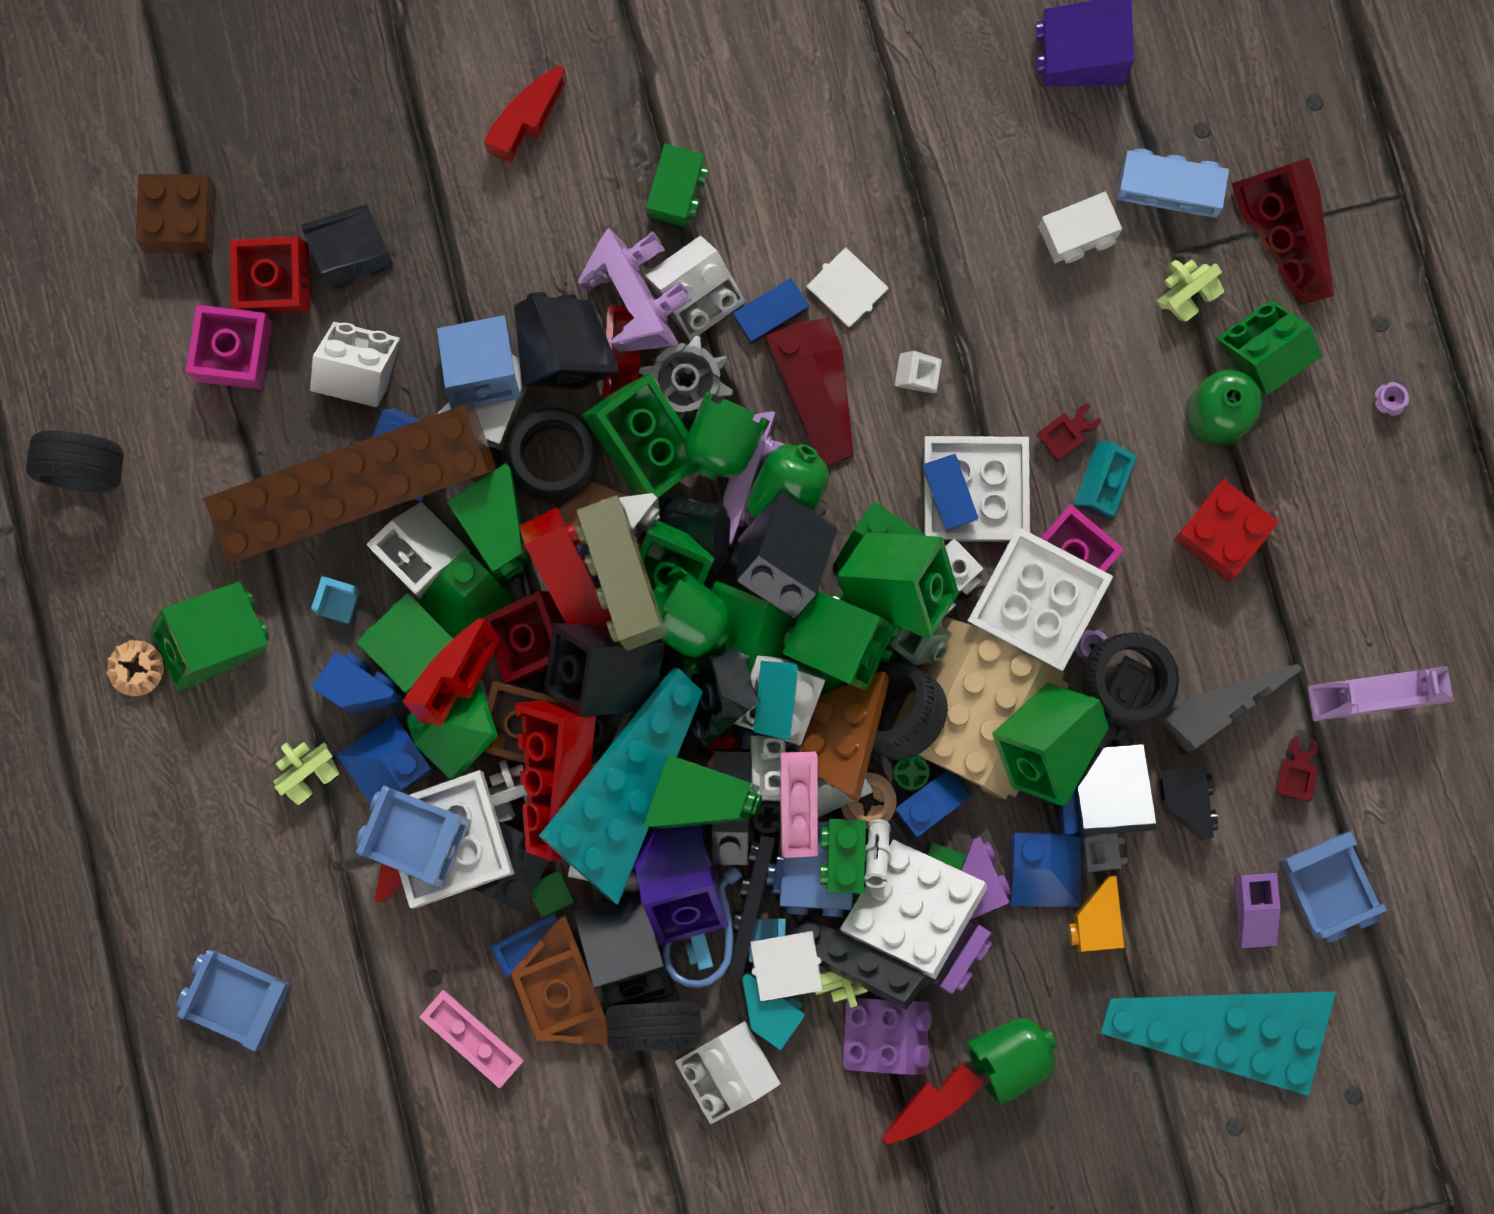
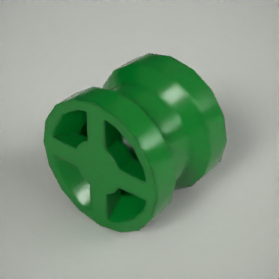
(915, 770)

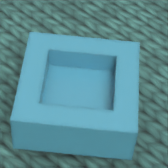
(699, 952)

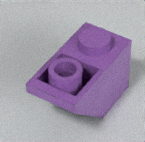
(979, 865)
(1257, 909)

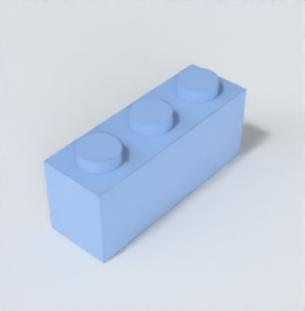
(1172, 183)

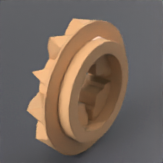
(142, 682)
(883, 793)

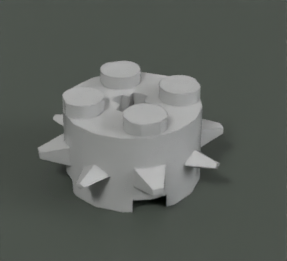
(691, 363)

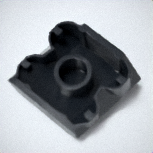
(347, 246)
(704, 523)
(725, 694)

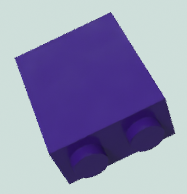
(1086, 43)
(679, 884)

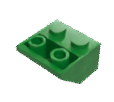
(1270, 346)

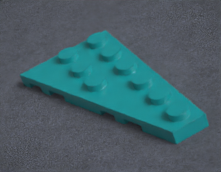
(606, 814)
(1249, 1035)

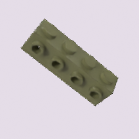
(621, 573)

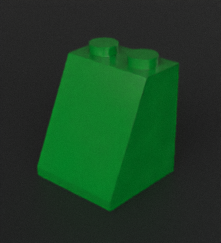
(493, 521)
(901, 580)
(753, 626)
(208, 635)
(839, 640)
(404, 641)
(1051, 742)
(700, 796)

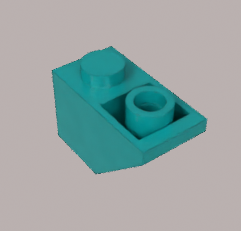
(773, 1018)

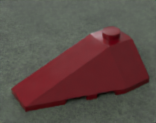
(1289, 220)
(814, 377)

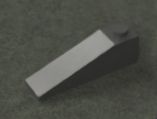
(1206, 714)

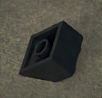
(516, 888)

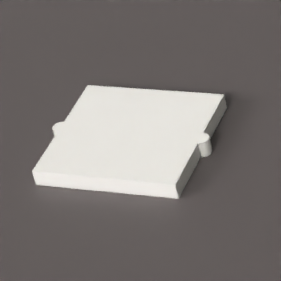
(847, 287)
(786, 966)

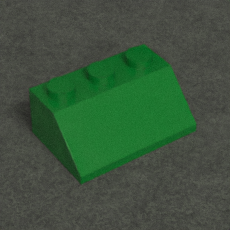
(642, 436)

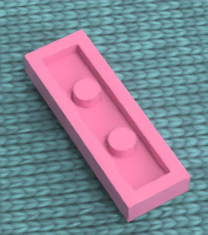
(799, 804)
(471, 1038)

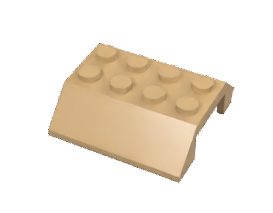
(983, 688)

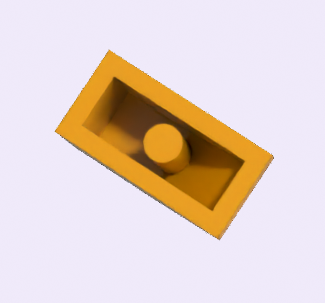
(1098, 920)

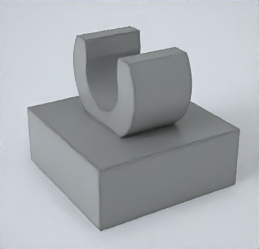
(1104, 852)

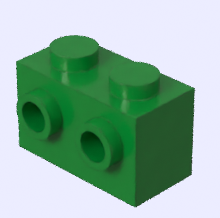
(676, 186)
(845, 856)

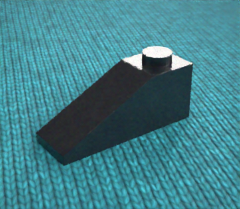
(731, 838)

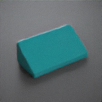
(1105, 479)
(777, 696)

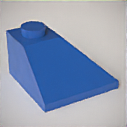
(385, 759)
(1045, 870)

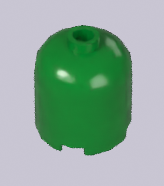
(1215, 417)
(723, 438)
(793, 470)
(691, 615)
(1013, 1058)

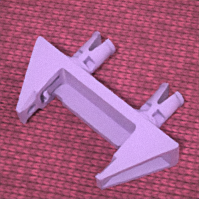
(622, 265)
(739, 486)
(1380, 693)

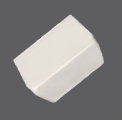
(918, 372)

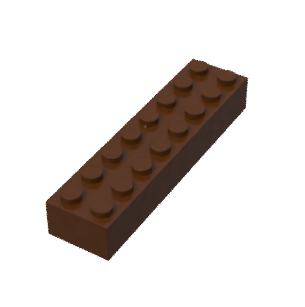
(350, 483)

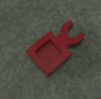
(1065, 435)
(1295, 776)

